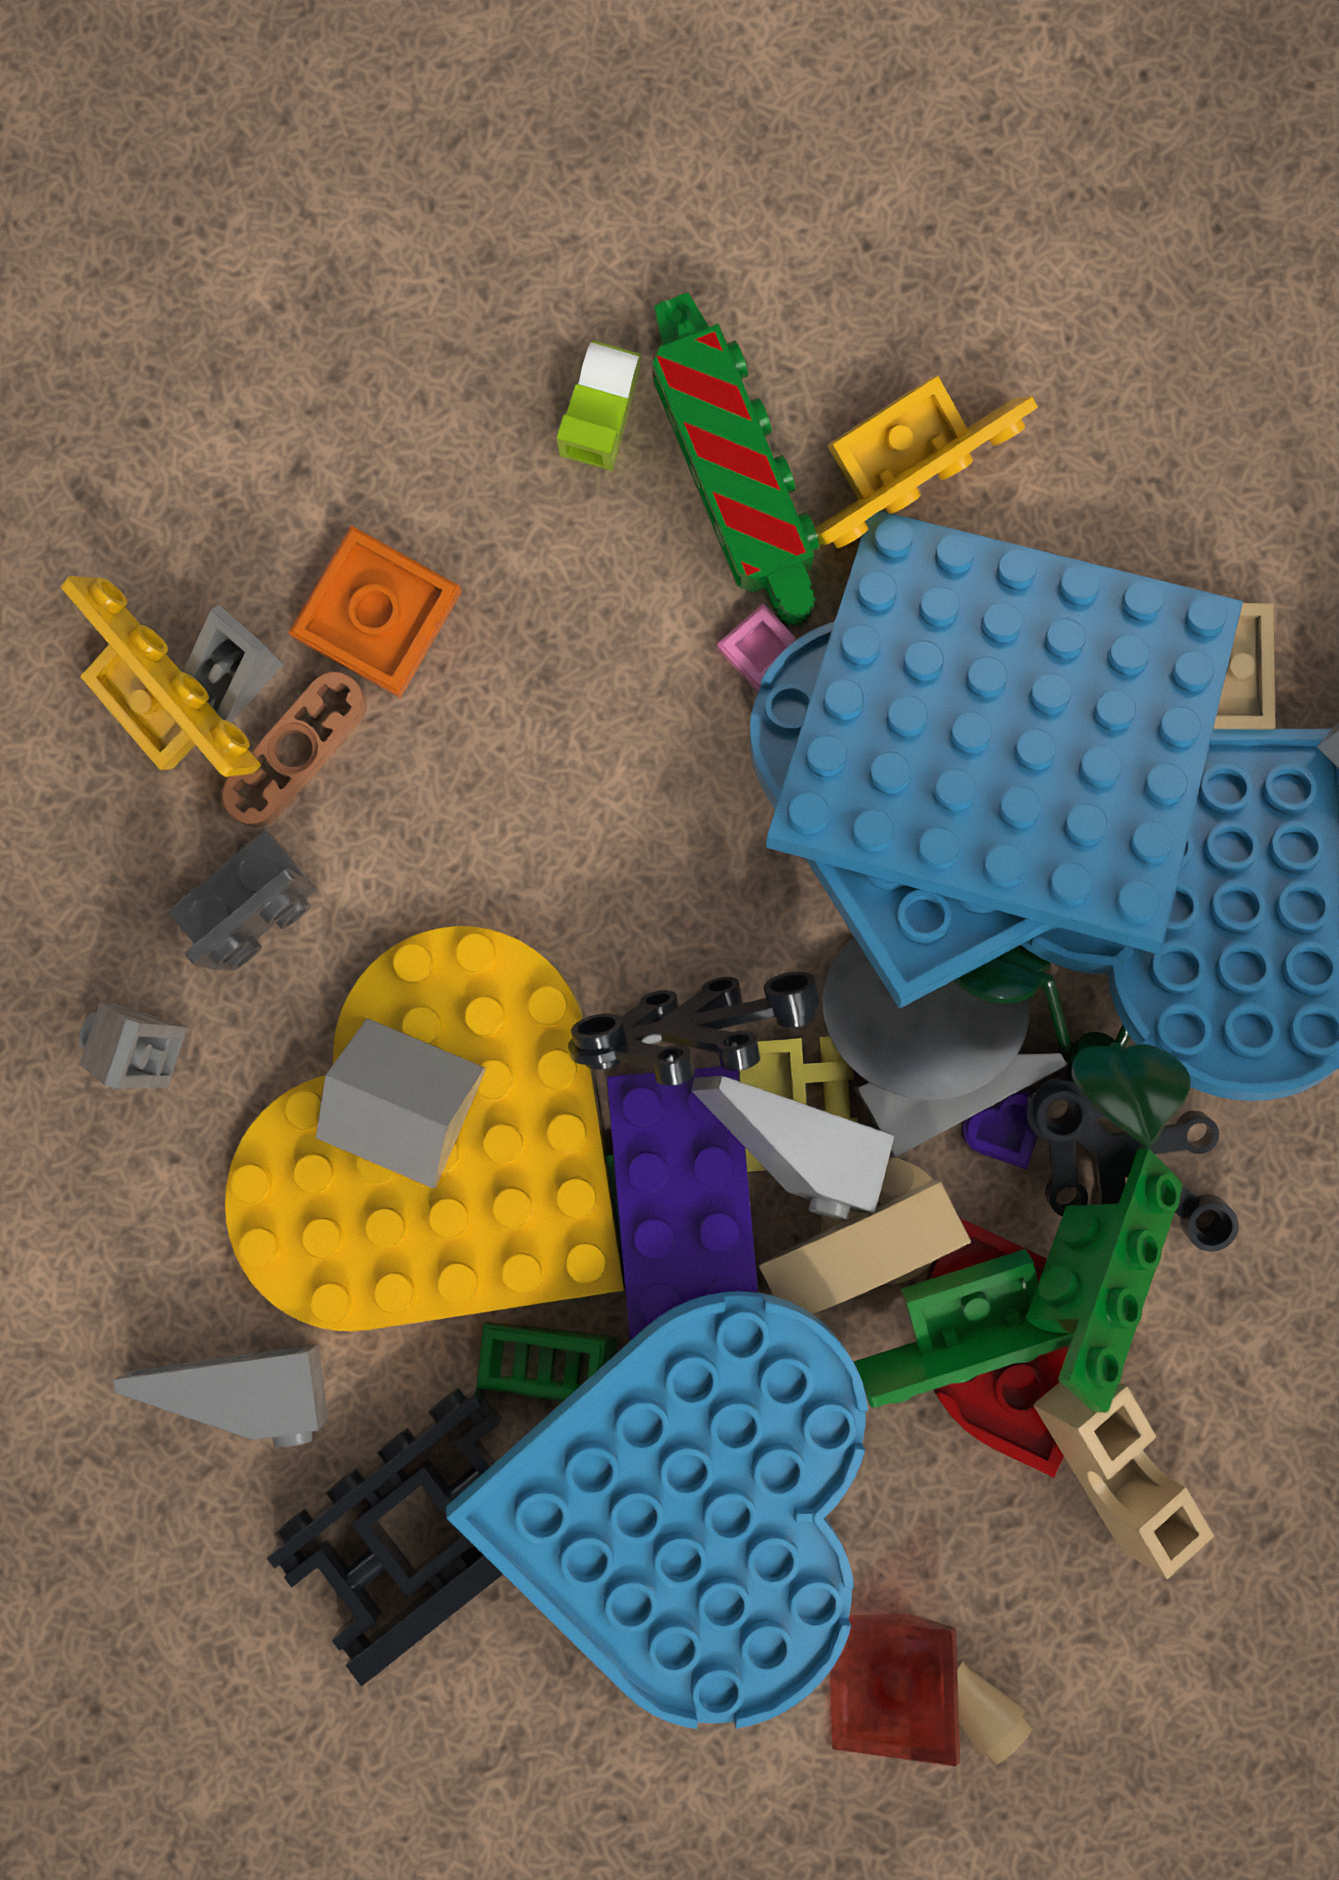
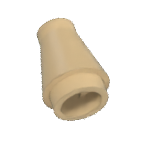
(989, 1716)

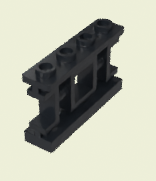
(450, 1570)

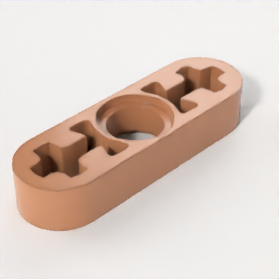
(290, 723)

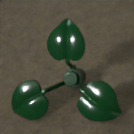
(1129, 1085)

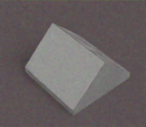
(397, 1101)

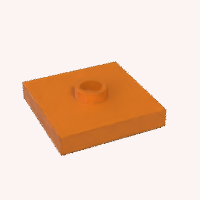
(375, 611)

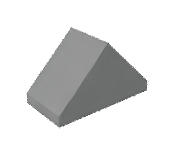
(230, 663)

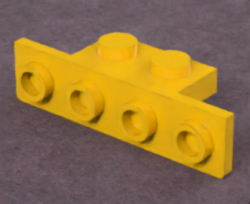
(907, 446)
(148, 692)

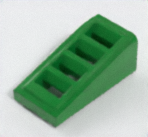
(489, 1376)

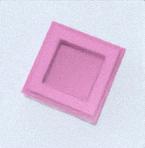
(756, 644)

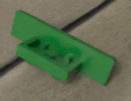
(1102, 1277)
(961, 1330)

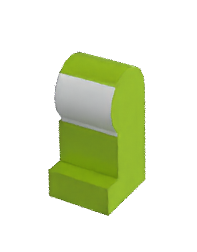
(599, 406)

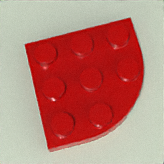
(1000, 1403)

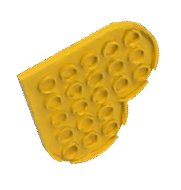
(524, 1190)

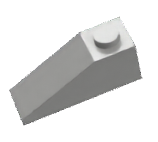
(129, 1047)
(919, 1120)
(802, 1147)
(244, 1394)

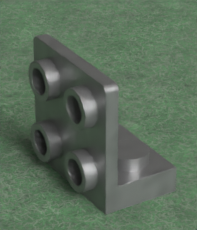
(242, 903)

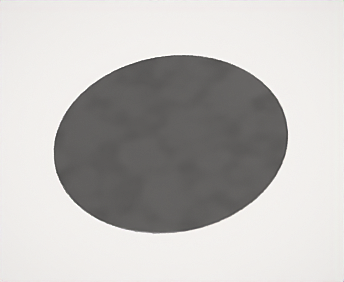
(927, 1048)

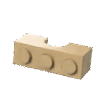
(1138, 1503)

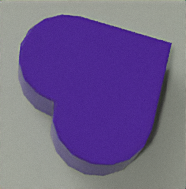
(1002, 1131)

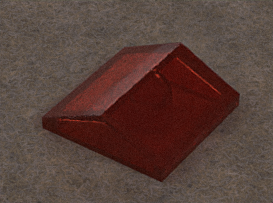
(897, 1690)

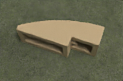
(867, 1250)

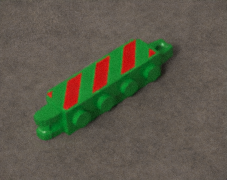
(732, 461)

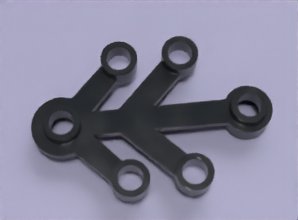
(608, 1039)
(1116, 1156)

